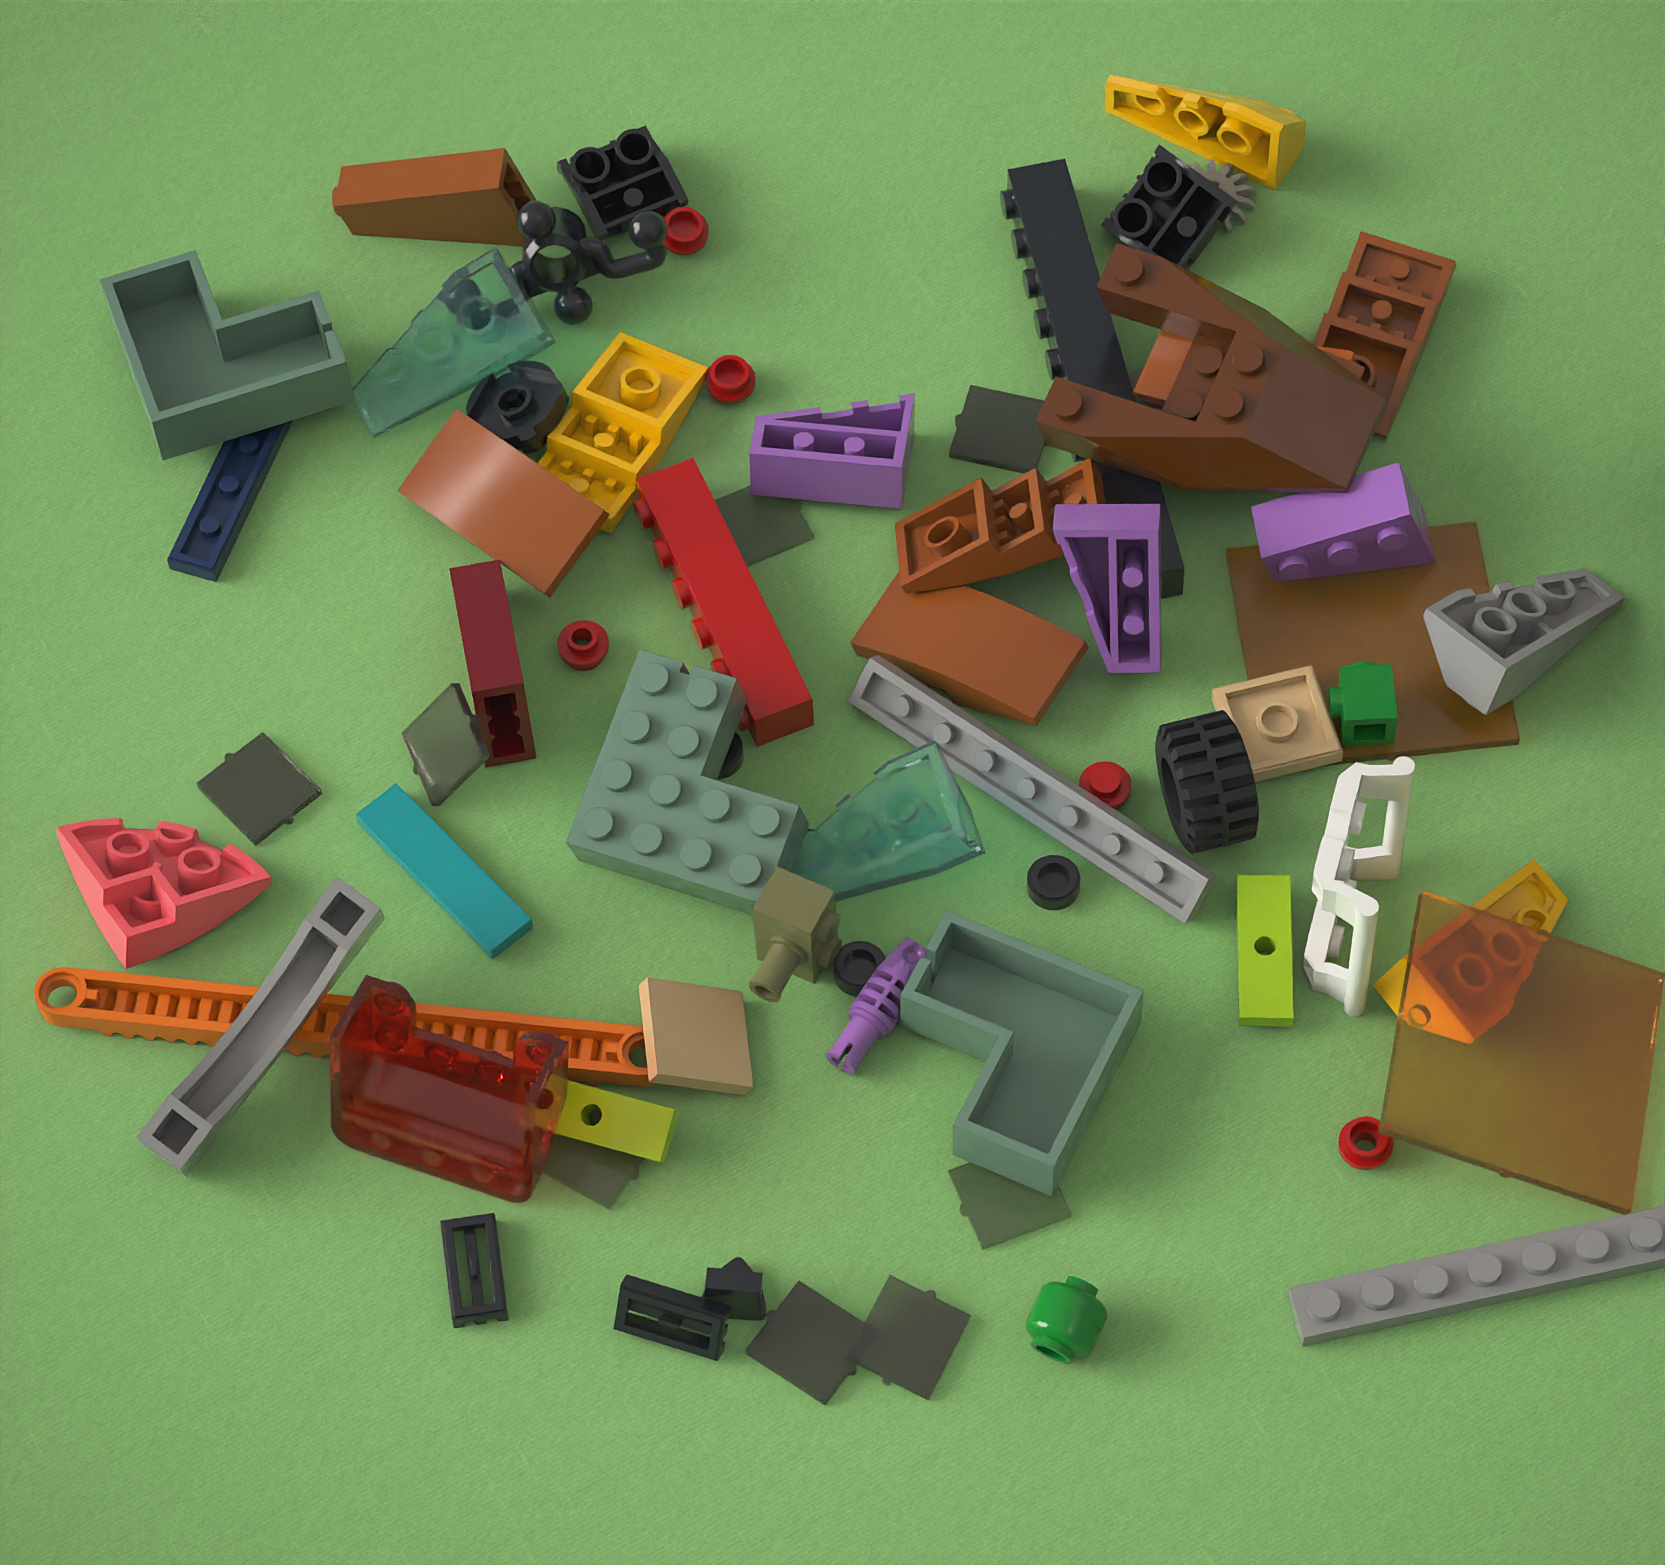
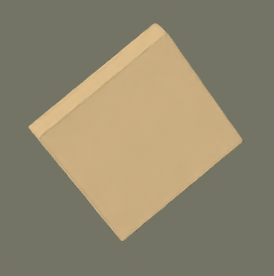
(1281, 722)
(695, 1036)

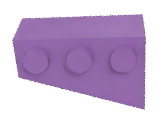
(836, 455)
(1345, 533)
(1118, 575)

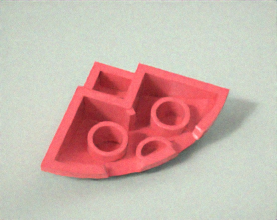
(156, 885)

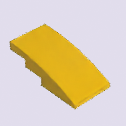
(622, 422)

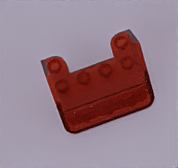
(443, 1101)

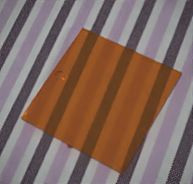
(1378, 621)
(1523, 1053)

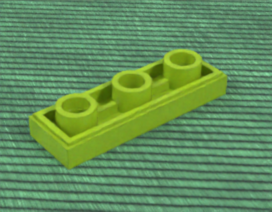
(1264, 925)
(625, 1122)

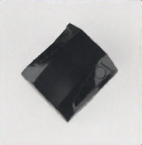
(628, 179)
(1170, 211)

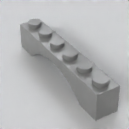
(289, 995)

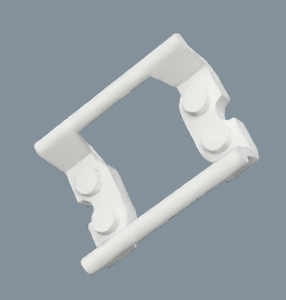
(1340, 863)

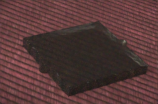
(998, 430)
(763, 524)
(445, 744)
(259, 788)
(590, 1168)
(1002, 1207)
(909, 1337)
(808, 1342)

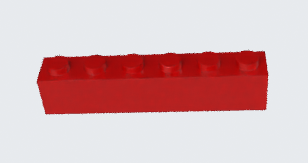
(723, 600)

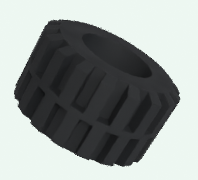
(1207, 781)

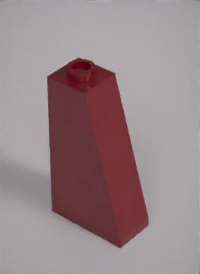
(493, 662)

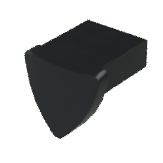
(737, 1287)

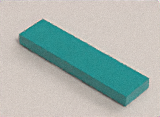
(444, 871)

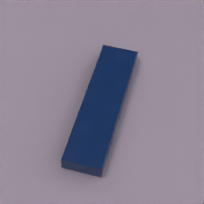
(225, 502)

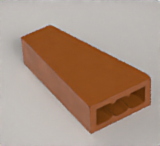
(435, 198)

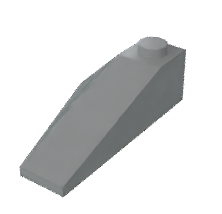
(1508, 637)

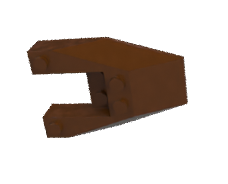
(1246, 408)

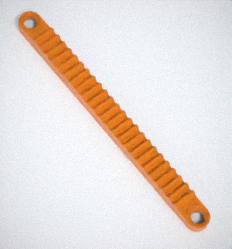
(207, 1009)

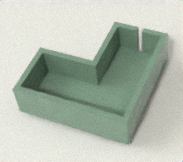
(215, 376)
(658, 799)
(1046, 1038)

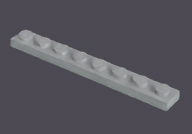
(1034, 790)
(1479, 1276)

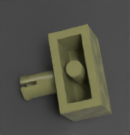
(793, 932)

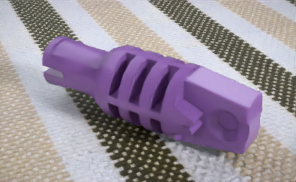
(876, 1006)

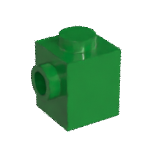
(1364, 704)

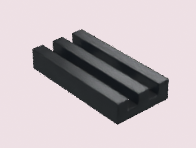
(673, 1310)
(479, 1311)

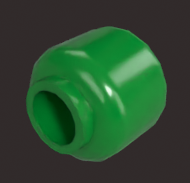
(1066, 1320)

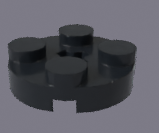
(532, 422)

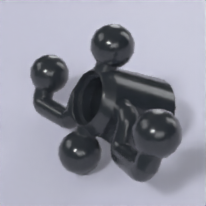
(588, 256)

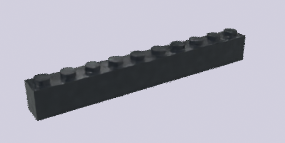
(1075, 320)

